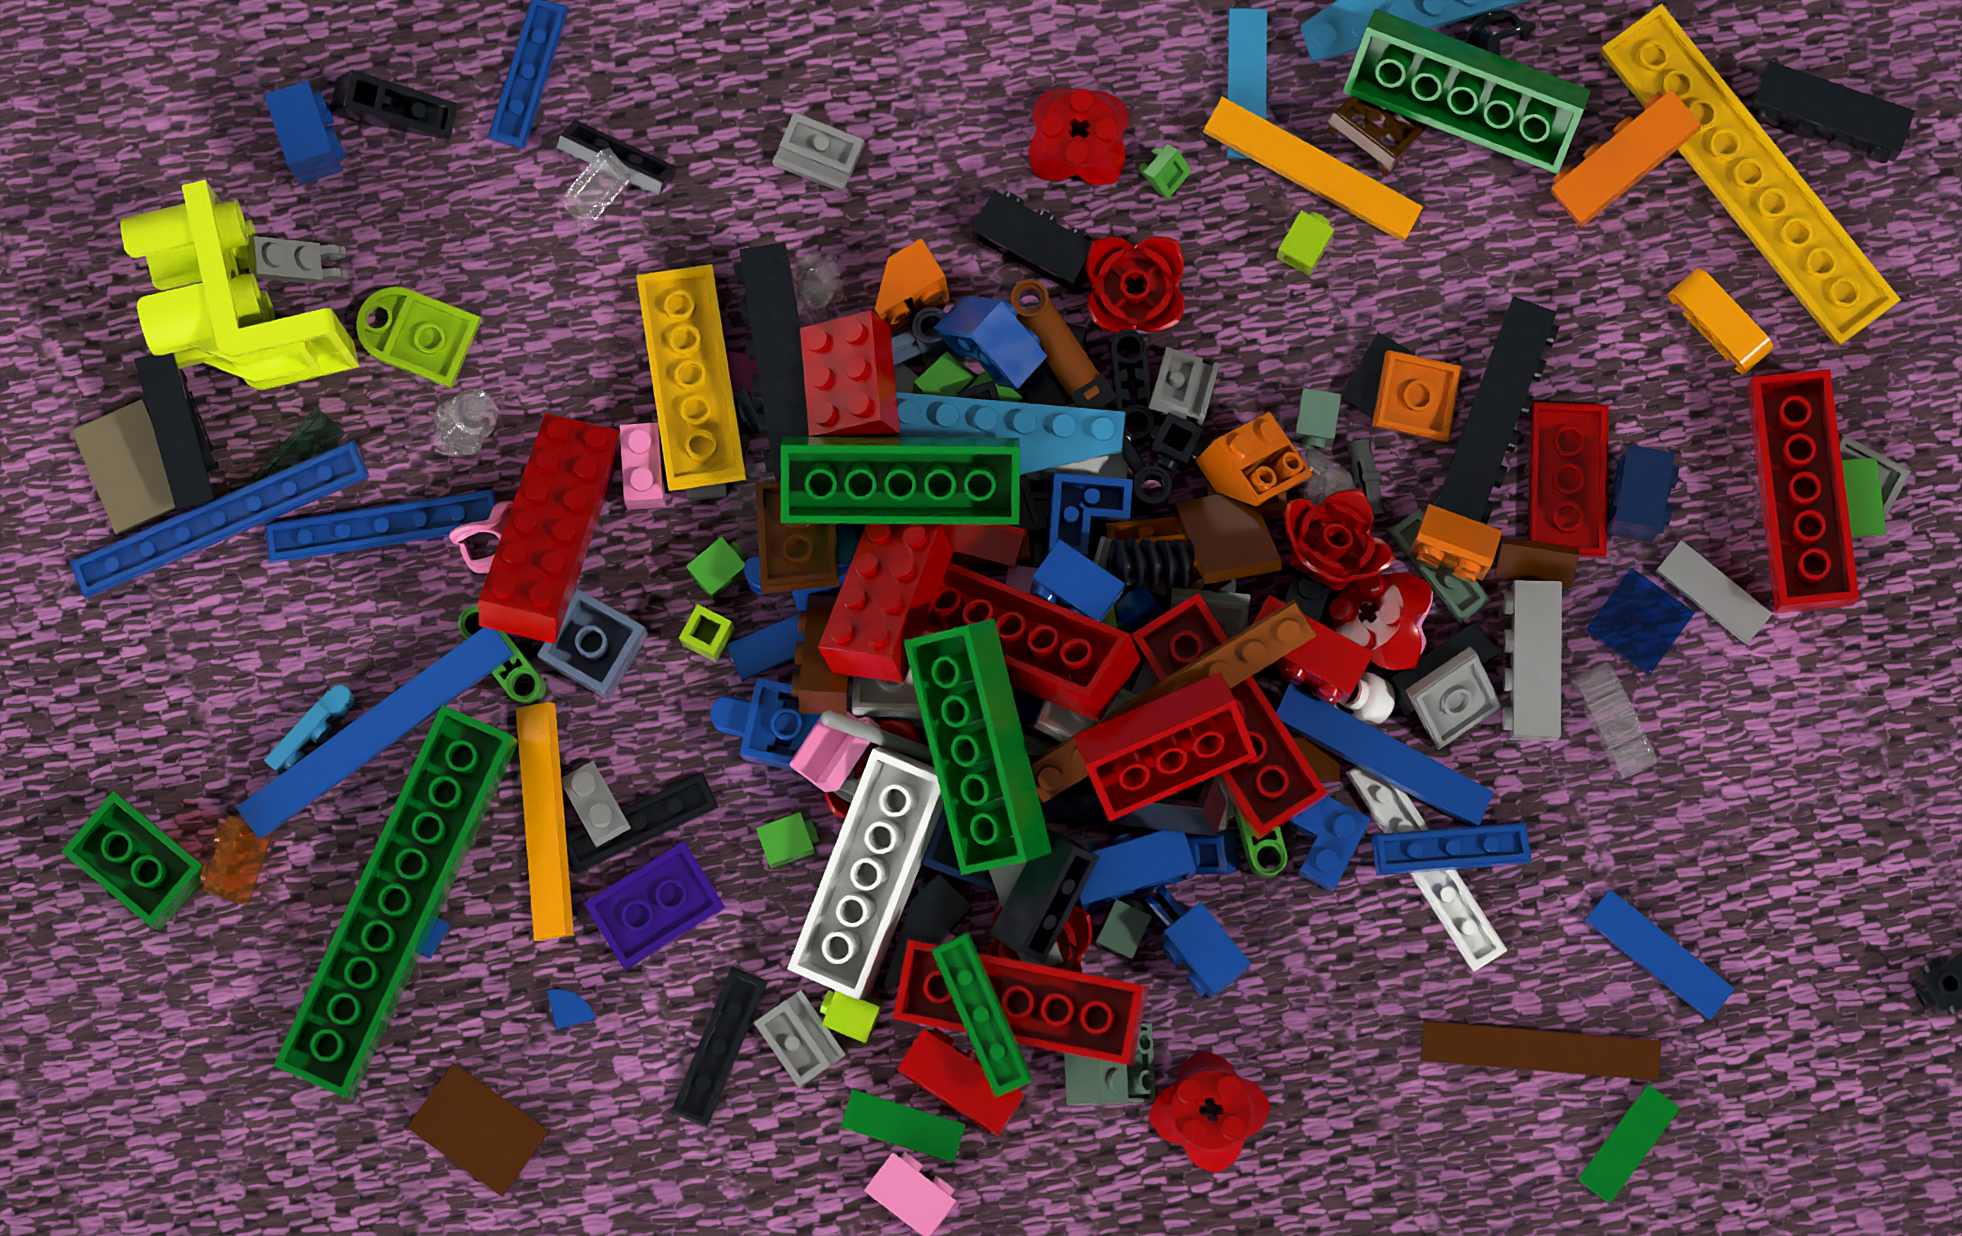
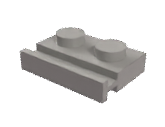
(818, 152)
(1183, 385)
(799, 1039)

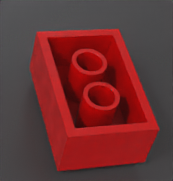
(850, 377)
(1324, 663)
(958, 1081)

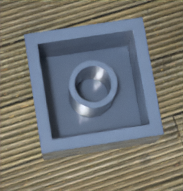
(594, 645)

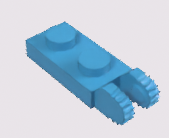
(310, 728)

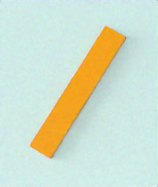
(1312, 169)
(544, 821)

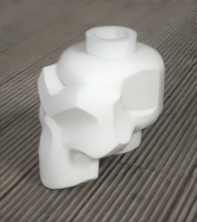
(1370, 700)

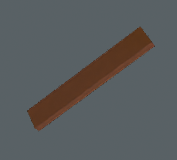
(1540, 1051)

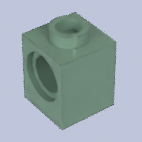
(1317, 418)
(1124, 928)

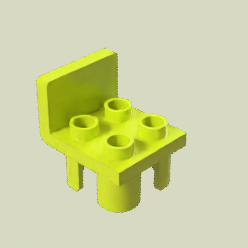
(225, 316)

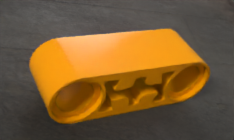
(1721, 320)

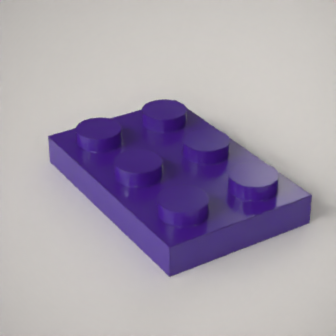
(654, 905)

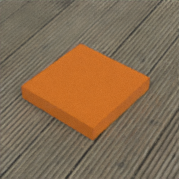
(1416, 396)

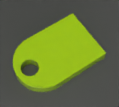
(419, 335)

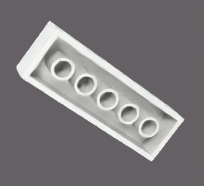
(869, 874)

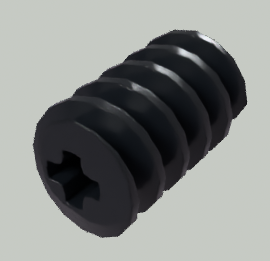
(1151, 562)

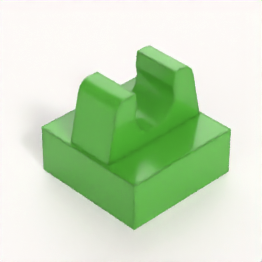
(1166, 170)

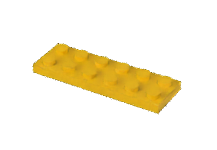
(690, 377)

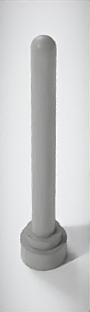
(877, 736)

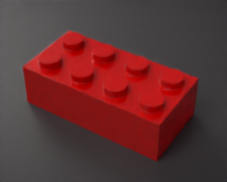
(885, 599)
(1165, 746)

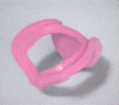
(494, 525)

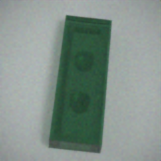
(311, 438)

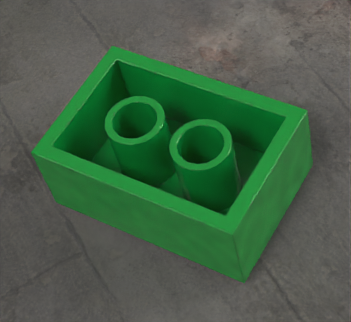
(135, 861)

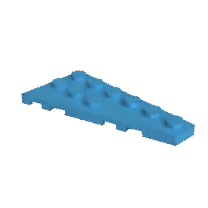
(1343, 23)
(1046, 433)

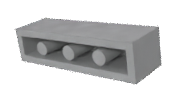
(1534, 660)

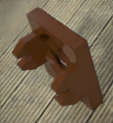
(1398, 129)

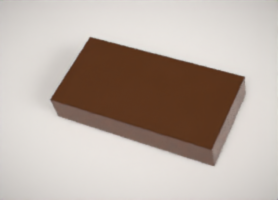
(1536, 561)

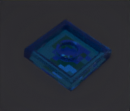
(1640, 621)

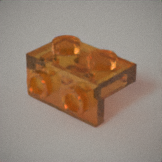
(235, 862)

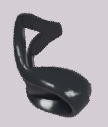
(1491, 40)

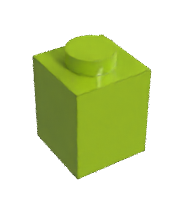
(1306, 242)
(707, 633)
(850, 1015)

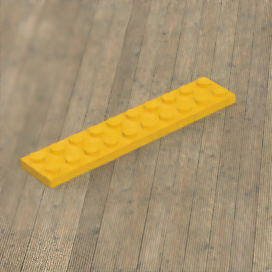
(1754, 179)

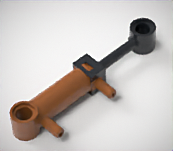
(1083, 382)

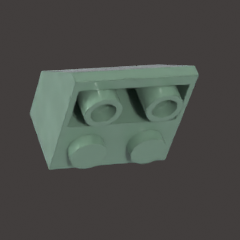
(1110, 1083)

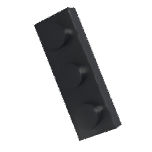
(586, 142)

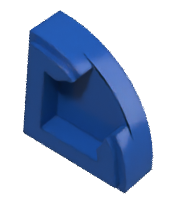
(569, 1008)

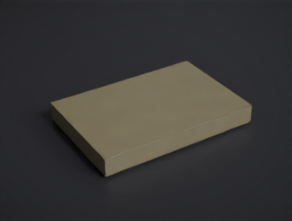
(126, 466)

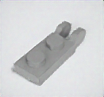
(294, 260)

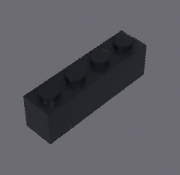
(1831, 112)

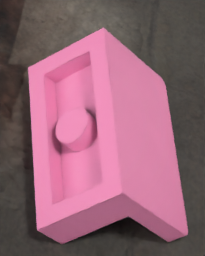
(829, 755)

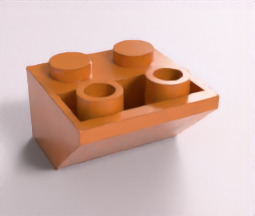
(909, 285)
(1253, 462)
(1455, 544)

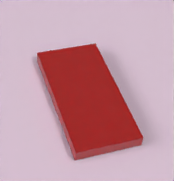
(1569, 476)

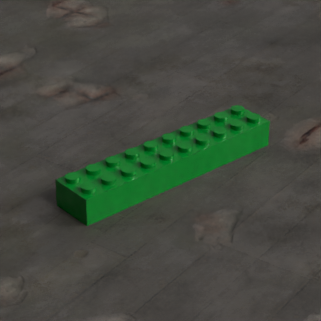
(396, 903)

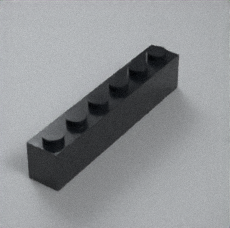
(774, 345)
(1496, 409)
(1187, 811)

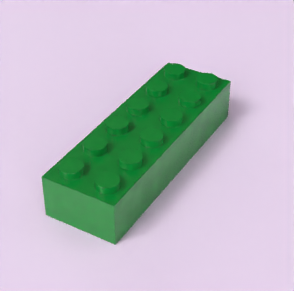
(1466, 91)
(900, 480)
(977, 747)

